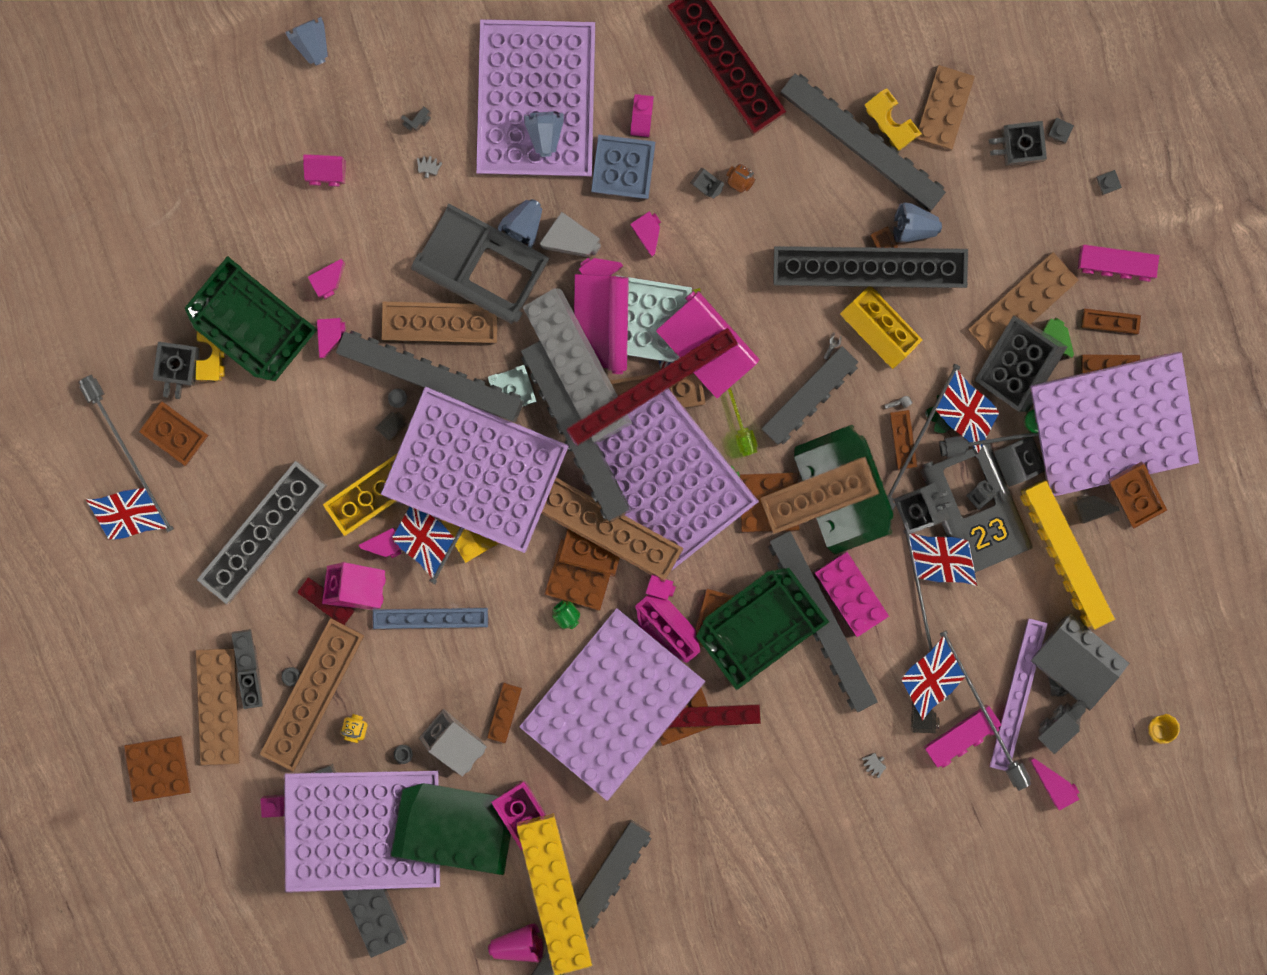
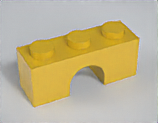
(880, 109)
(212, 367)

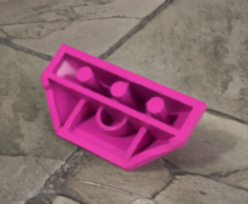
(668, 627)

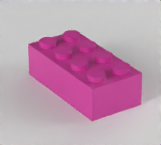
(851, 594)

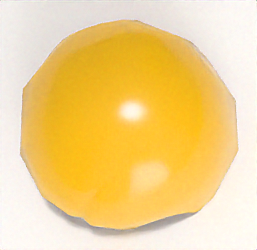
(1164, 729)

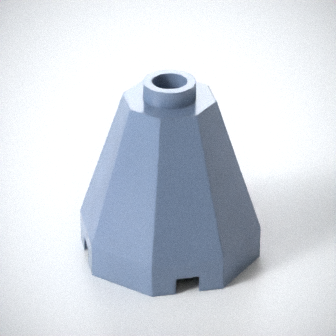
(310, 41)
(544, 131)
(523, 222)
(915, 224)

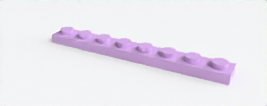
(1018, 693)

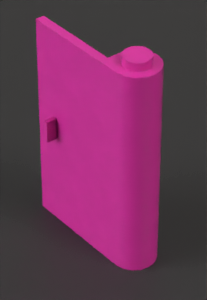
(603, 315)
(695, 325)

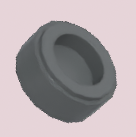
(290, 676)

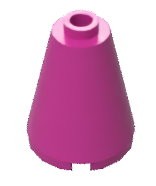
(518, 945)

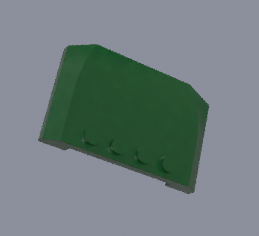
(248, 322)
(856, 522)
(760, 625)
(450, 829)

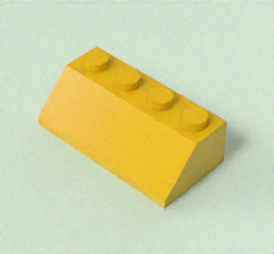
(881, 327)
(469, 543)

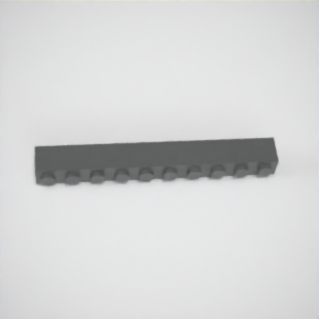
(862, 142)
(426, 375)
(588, 454)
(831, 637)
(605, 883)

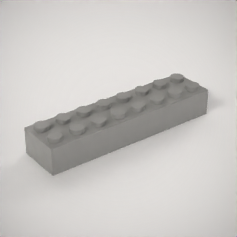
(573, 357)
(262, 532)

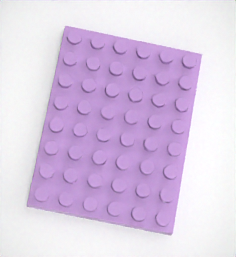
(528, 71)
(1113, 420)
(474, 470)
(675, 475)
(612, 704)
(344, 832)

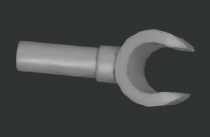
(833, 344)
(905, 401)

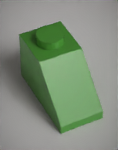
(1060, 332)

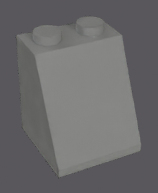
(570, 238)
(452, 743)

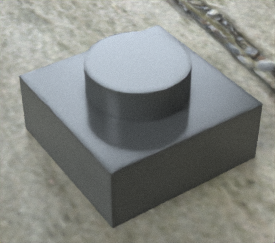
(1060, 130)
(1108, 182)

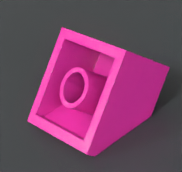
(324, 169)

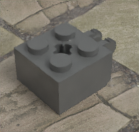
(1015, 153)
(164, 369)
(922, 508)
(1061, 726)

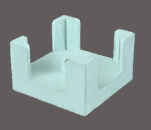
(517, 382)

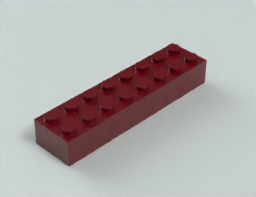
(727, 63)

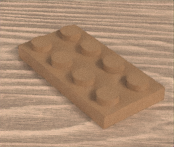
(945, 107)

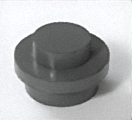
(397, 398)
(403, 754)

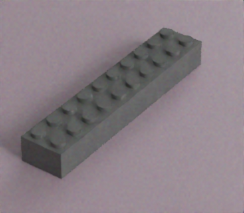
(870, 267)
(373, 913)

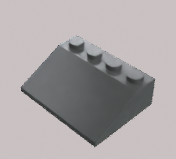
(1018, 361)
(1079, 661)

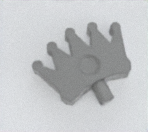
(429, 167)
(875, 764)

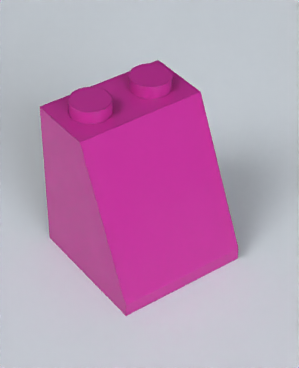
(354, 586)

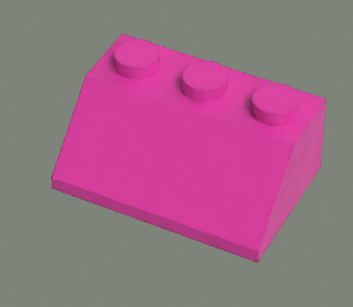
(517, 806)

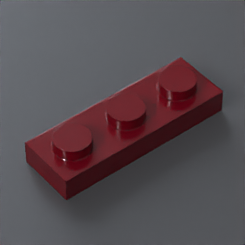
(314, 594)

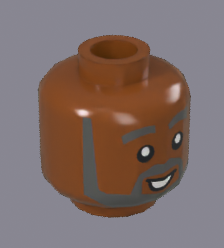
(740, 178)

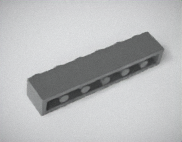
(809, 395)

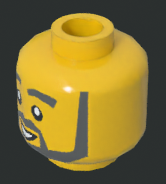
(354, 728)

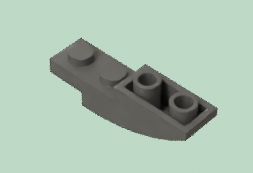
(248, 669)

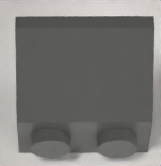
(1020, 461)

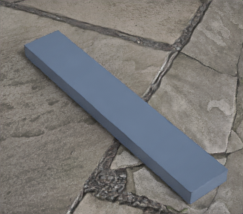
(430, 618)

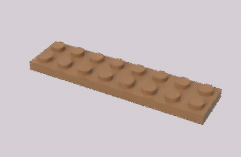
(621, 537)
(312, 694)

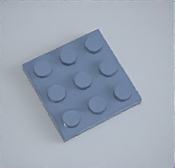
(623, 167)

